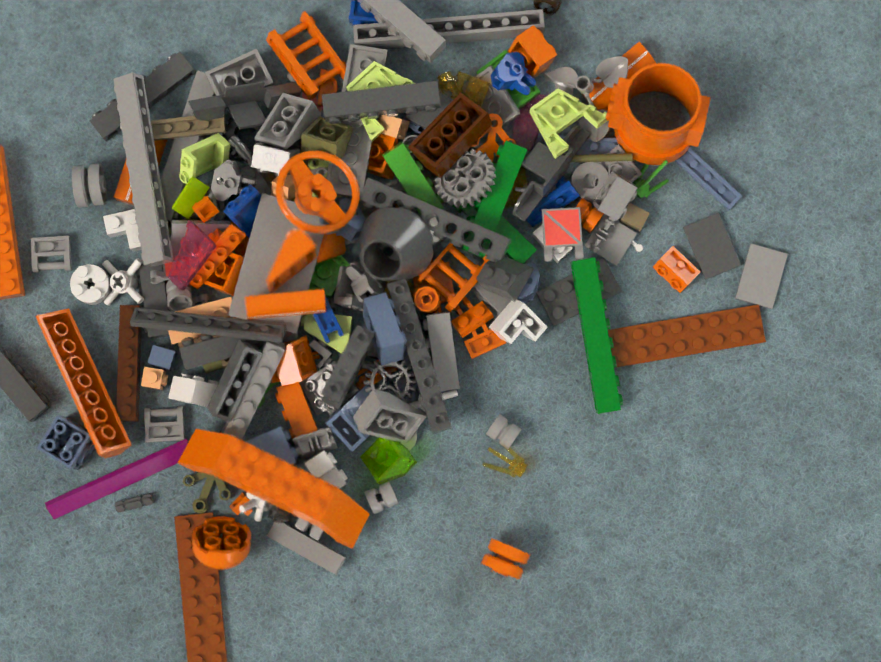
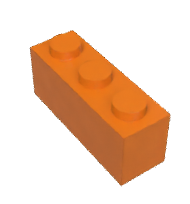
(296, 409)

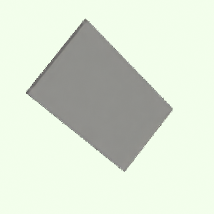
(262, 250)

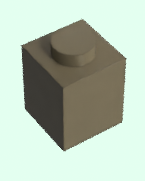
(634, 217)

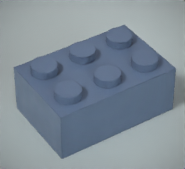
(385, 325)

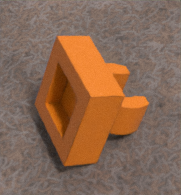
(205, 209)
(241, 499)

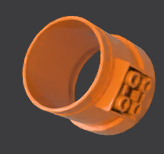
(647, 144)

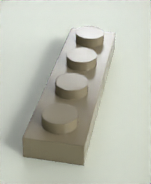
(186, 127)

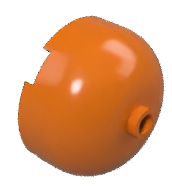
(225, 551)

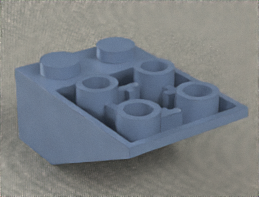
(343, 423)

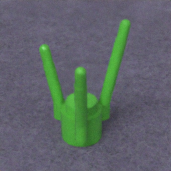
(643, 186)

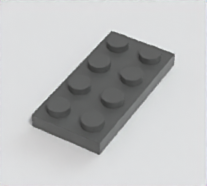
(560, 297)

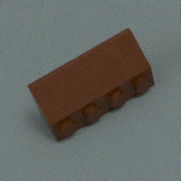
(450, 135)

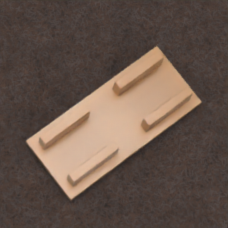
(215, 308)

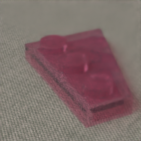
(524, 128)
(193, 253)

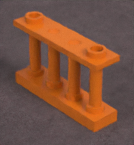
(299, 71)
(464, 284)

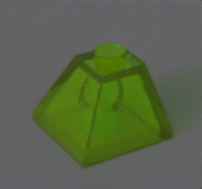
(387, 460)

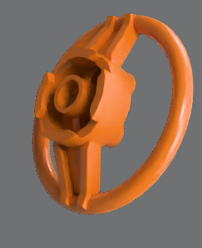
(307, 183)

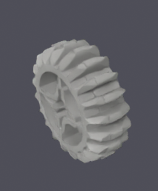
(380, 369)

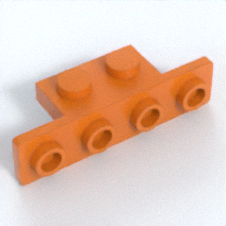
(226, 243)

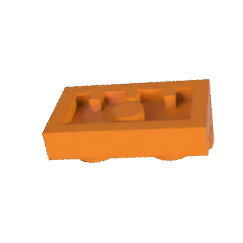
(676, 269)

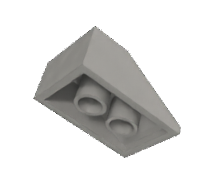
(239, 71)
(287, 121)
(388, 417)

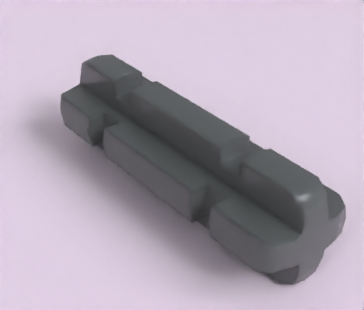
(241, 148)
(133, 503)

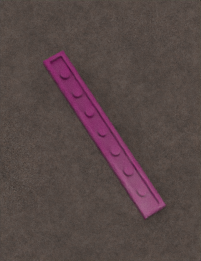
(116, 480)

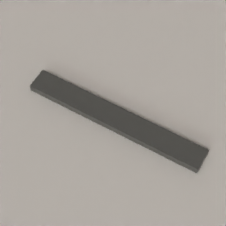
(208, 325)

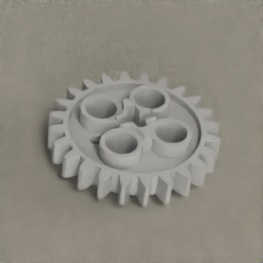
(465, 176)

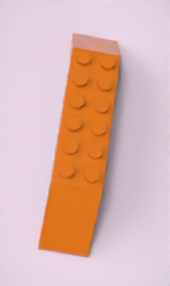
(276, 483)

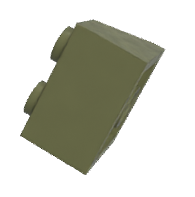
(326, 138)

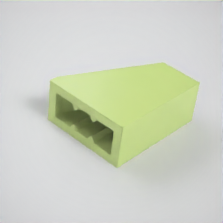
(336, 342)

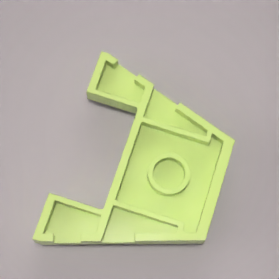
(376, 77)
(557, 113)

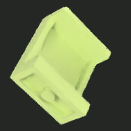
(203, 157)

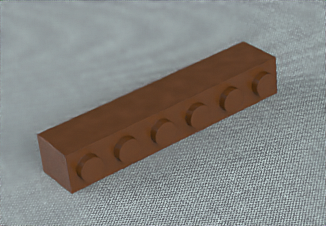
(128, 366)

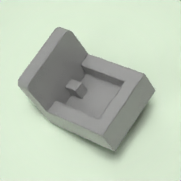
(321, 348)

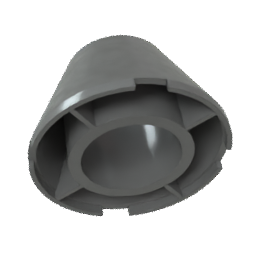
(402, 231)

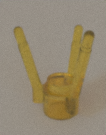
(447, 82)
(516, 467)

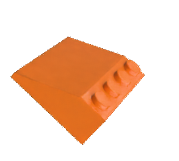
(293, 257)

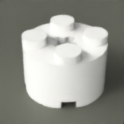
(87, 274)

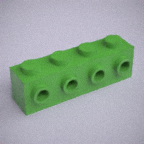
(410, 175)

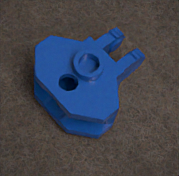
(512, 74)

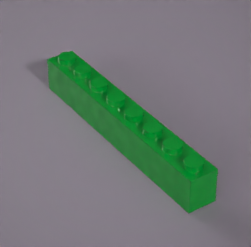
(595, 335)

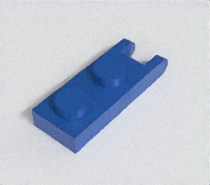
(327, 322)

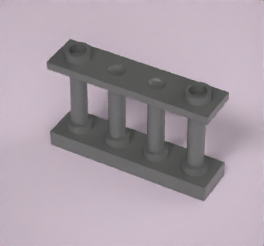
(347, 367)

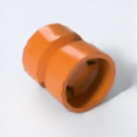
(589, 215)
(427, 300)

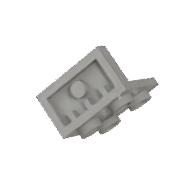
(344, 293)

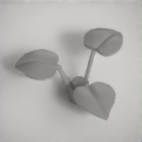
(609, 73)

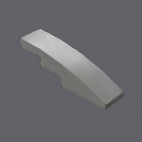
(306, 547)

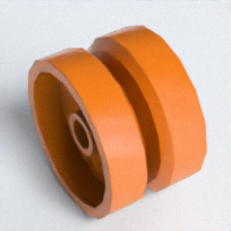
(505, 559)

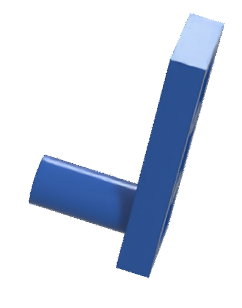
(556, 199)

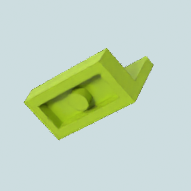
(192, 193)

